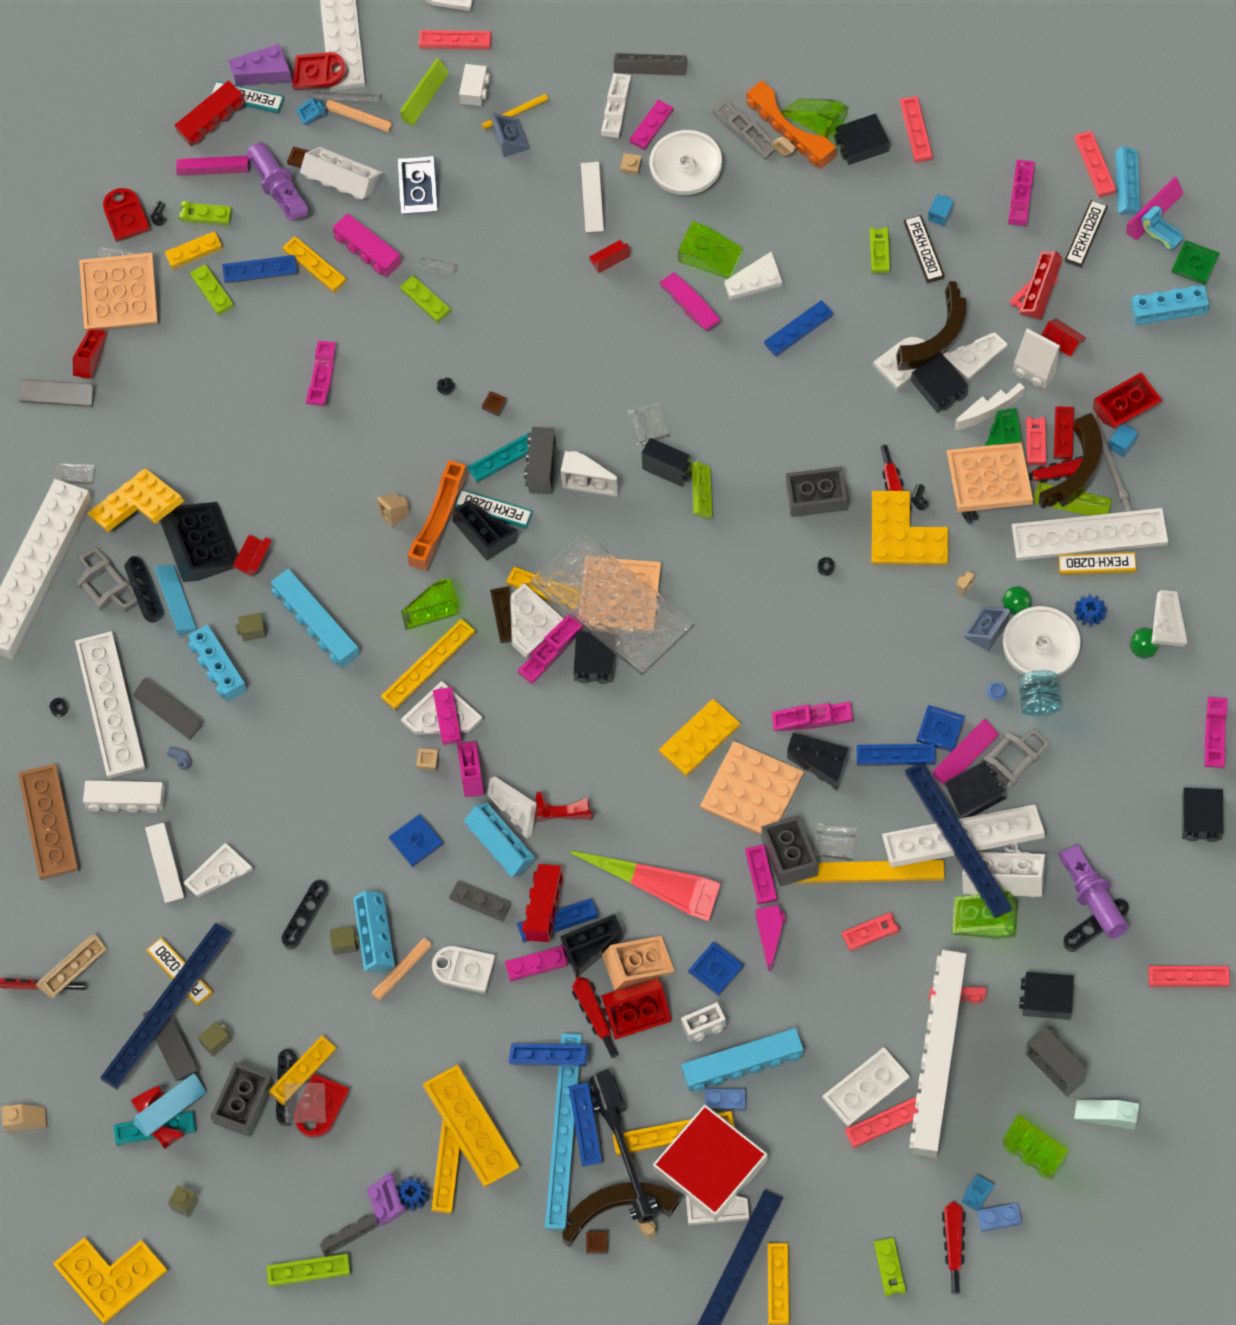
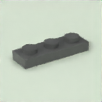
(480, 901)
(348, 1234)

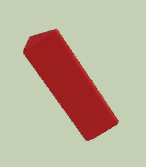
(1041, 284)

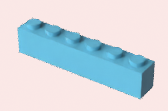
(314, 618)
(742, 1060)

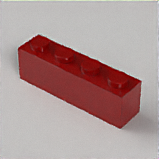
(210, 113)
(543, 903)

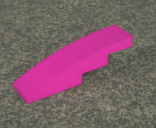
(1021, 192)
(690, 301)
(546, 653)
(812, 717)

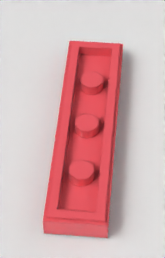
(454, 39)
(916, 129)
(1095, 164)
(1188, 976)
(881, 1123)

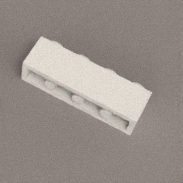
(124, 796)

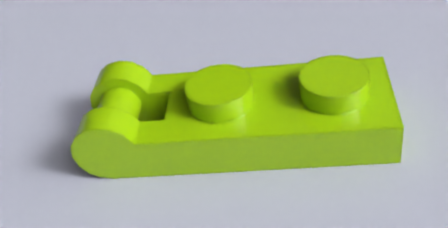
(205, 213)
(879, 250)
(889, 1266)

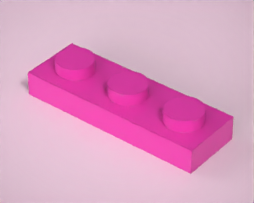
(651, 125)
(447, 716)
(760, 874)
(536, 963)

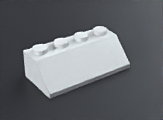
(340, 172)
(1014, 872)

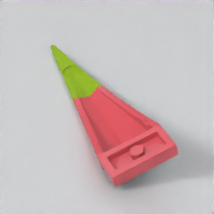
(682, 890)

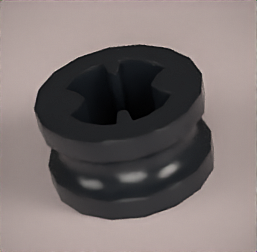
(969, 516)
(821, 563)
(60, 713)

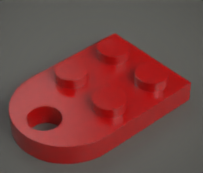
(317, 70)
(126, 215)
(334, 1100)

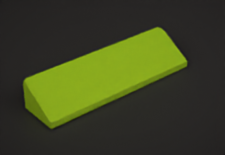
(424, 92)
(1086, 504)

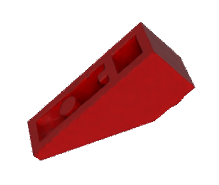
(88, 353)

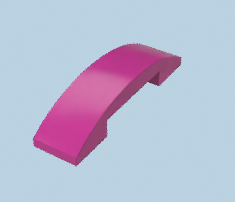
(322, 373)
(1215, 732)

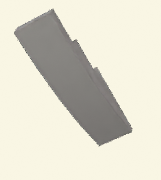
(744, 129)

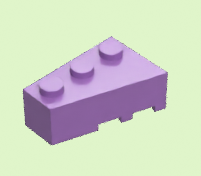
(260, 67)

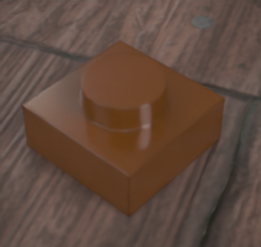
(296, 157)
(494, 403)
(596, 1242)

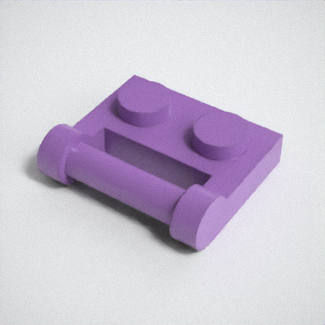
(385, 1200)

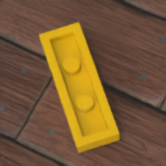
(193, 250)

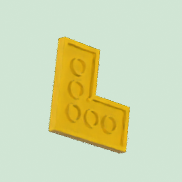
(141, 493)
(899, 543)
(108, 1287)

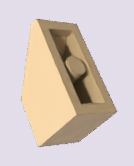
(393, 508)
(23, 1117)

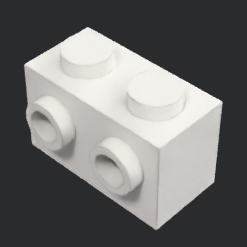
(473, 85)
(703, 1023)

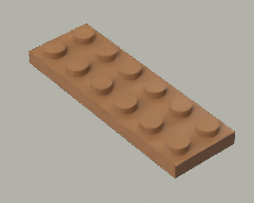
(48, 821)

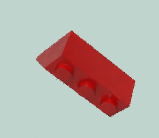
(1126, 401)
(636, 1008)

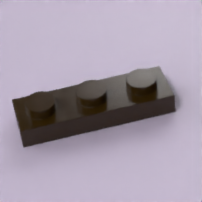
(502, 611)

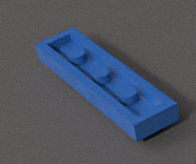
(259, 269)
(798, 328)
(895, 754)
(569, 916)
(548, 1055)
(585, 1124)

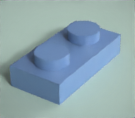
(725, 1099)
(999, 1217)

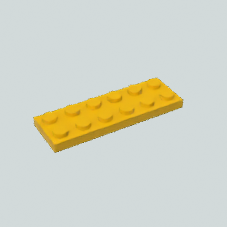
(470, 1126)

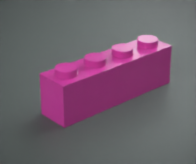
(366, 245)

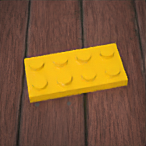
(699, 737)

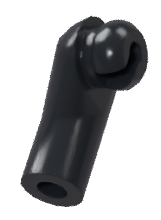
(155, 213)
(917, 498)

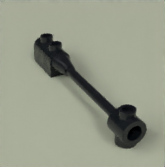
(610, 1104)

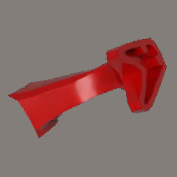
(574, 811)
(164, 1135)

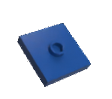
(940, 728)
(415, 840)
(716, 968)

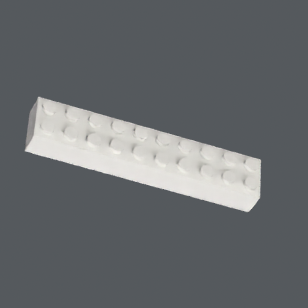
(39, 561)
(939, 1053)

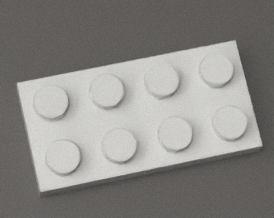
(866, 1087)

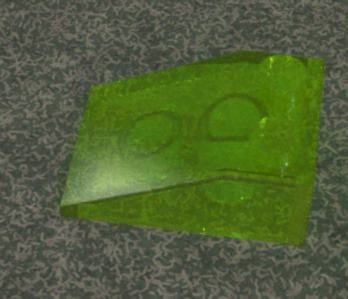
(817, 114)
(709, 250)
(432, 605)
(974, 919)

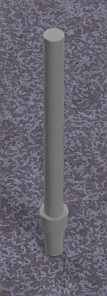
(1122, 495)

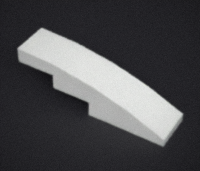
(616, 105)
(592, 197)
(984, 409)
(164, 862)

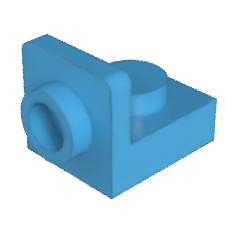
(311, 110)
(977, 1192)

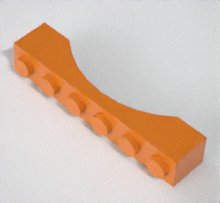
(814, 147)
(432, 531)

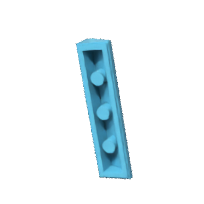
(1127, 180)
(175, 599)
(169, 1105)

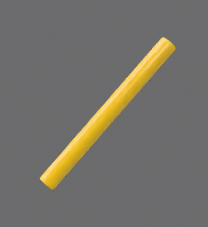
(513, 112)

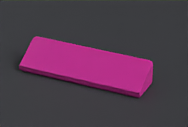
(212, 165)
(1164, 198)
(966, 752)

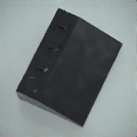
(199, 540)

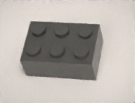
(540, 460)
(816, 491)
(789, 851)
(1056, 1061)
(242, 1099)

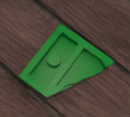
(1005, 428)

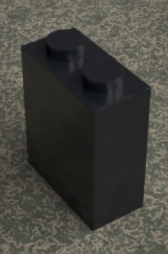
(861, 139)
(939, 383)
(666, 462)
(592, 660)
(976, 789)
(1202, 814)
(1047, 995)

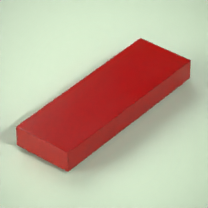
(1063, 432)

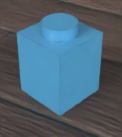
(940, 210)
(1123, 440)

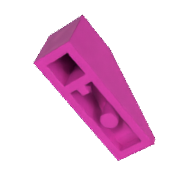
(470, 769)
(770, 928)

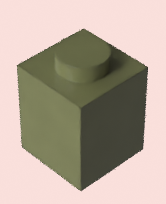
(251, 627)
(344, 940)
(215, 1038)
(183, 1201)

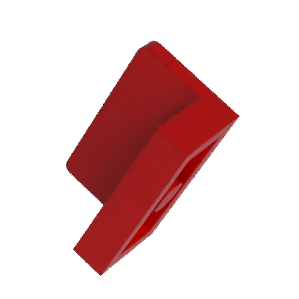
(610, 256)
(1063, 335)
(251, 554)

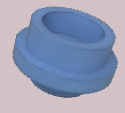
(996, 691)

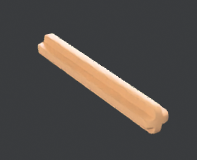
(358, 115)
(401, 969)

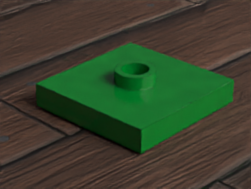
(1195, 262)

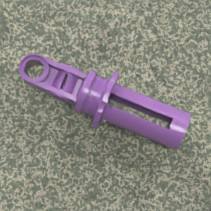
(277, 182)
(1093, 892)

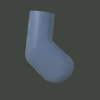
(181, 756)

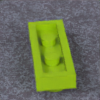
(211, 289)
(425, 299)
(701, 490)

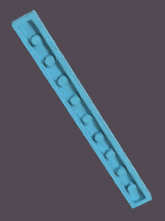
(562, 1144)

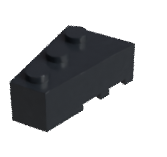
(482, 530)
(819, 757)
(588, 943)

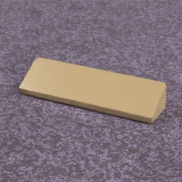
(71, 966)

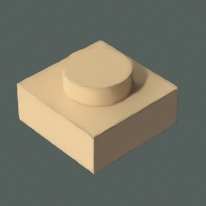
(783, 146)
(631, 163)
(964, 583)
(427, 759)
(648, 1229)

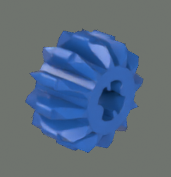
(1083, 613)
(418, 1195)

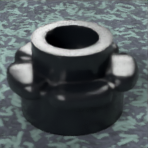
(445, 390)

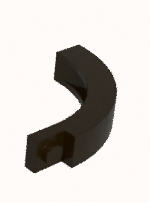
(916, 355)
(1069, 490)
(612, 1197)

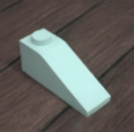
(1107, 1112)

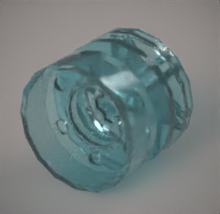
(1039, 693)

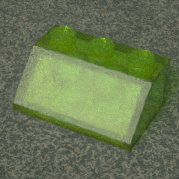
(1035, 1148)

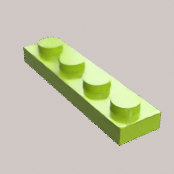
(308, 1270)

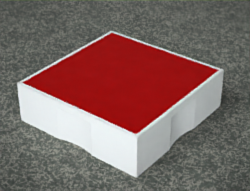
(710, 1162)

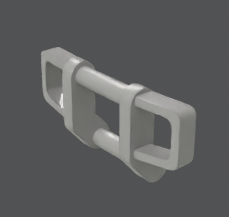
(113, 593)
(1031, 756)

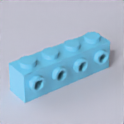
(1169, 305)
(217, 663)
(499, 839)
(373, 932)

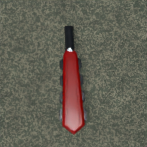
(1055, 471)
(891, 473)
(12, 983)
(589, 1003)
(954, 1232)

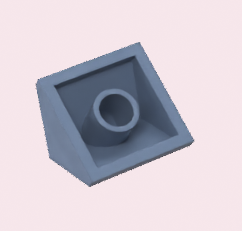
(509, 134)
(987, 626)

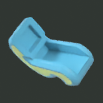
(1160, 229)

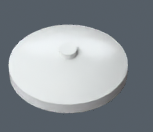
(685, 162)
(1041, 641)

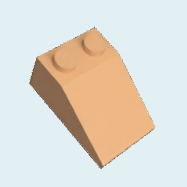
(637, 961)

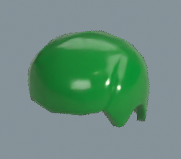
(1016, 599)
(1141, 643)

